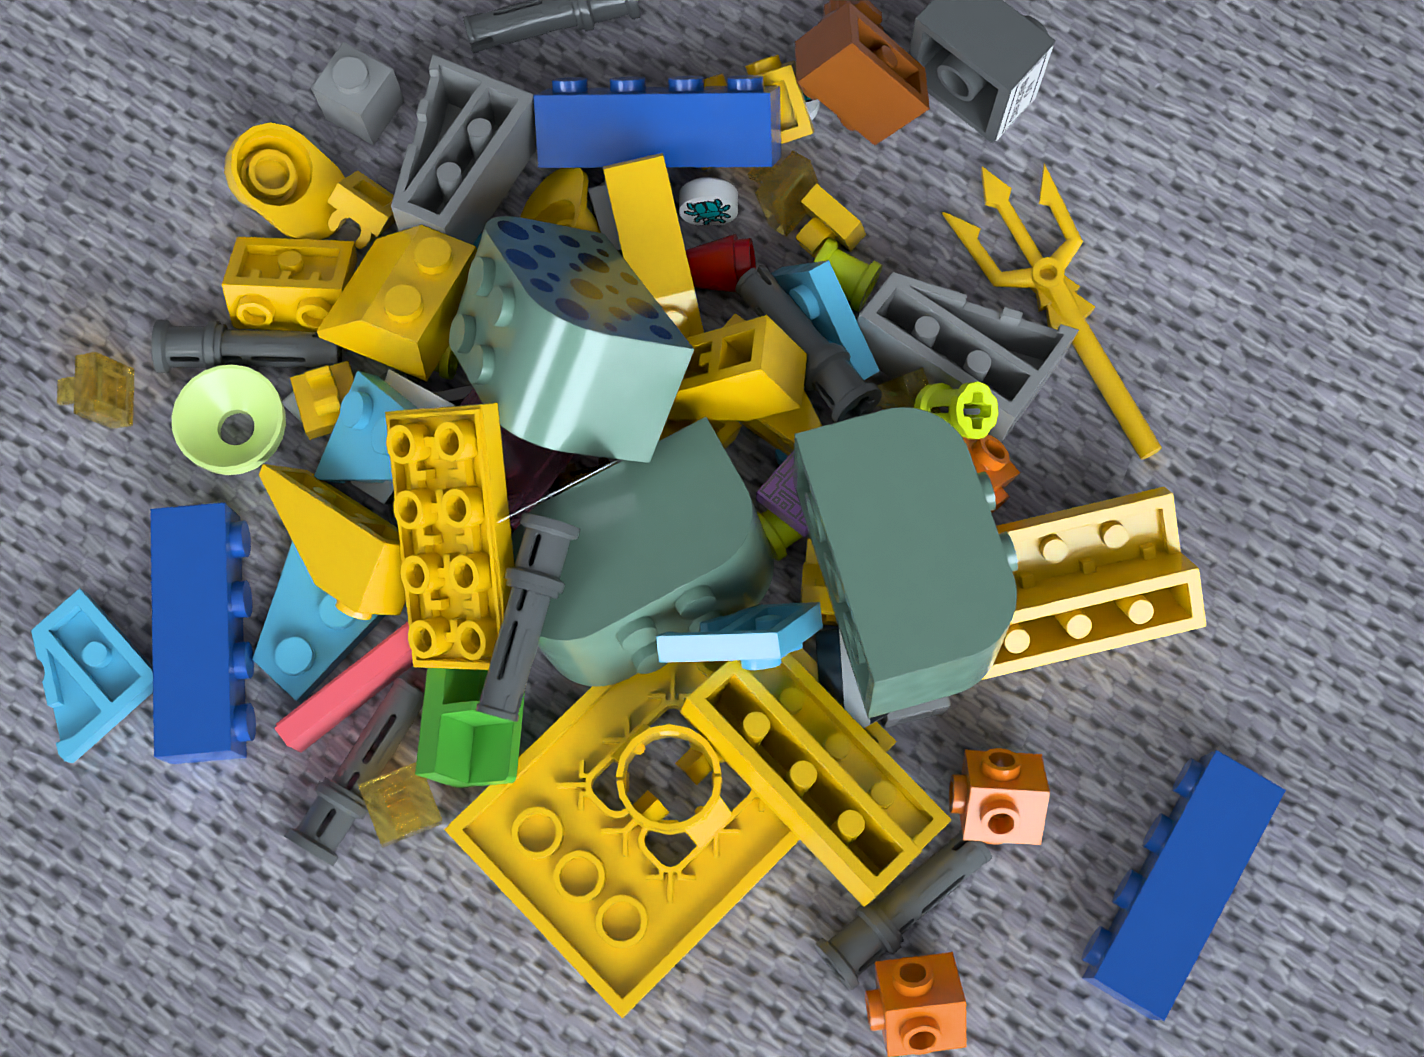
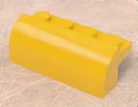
(1098, 581)
(817, 771)

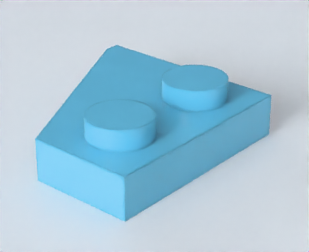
(825, 304)
(359, 437)
(305, 632)
(753, 635)
(90, 673)

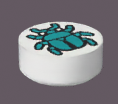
(708, 202)

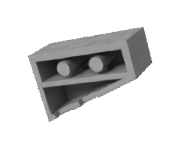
(464, 152)
(960, 342)

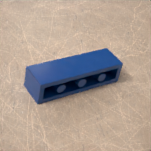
(683, 121)
(200, 634)
(1182, 884)

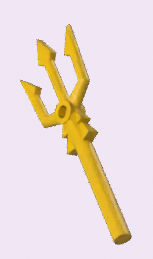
(1057, 295)

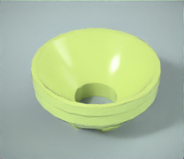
(212, 399)

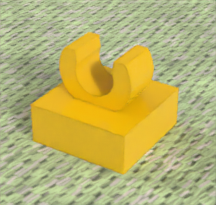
(365, 204)
(828, 221)
(320, 396)

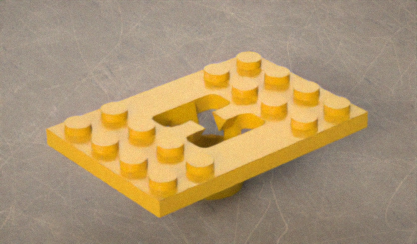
(587, 868)

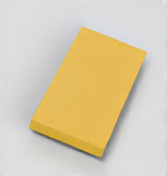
(450, 539)

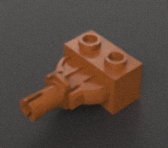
(860, 71)

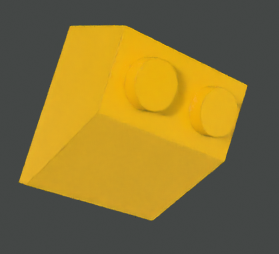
(402, 300)

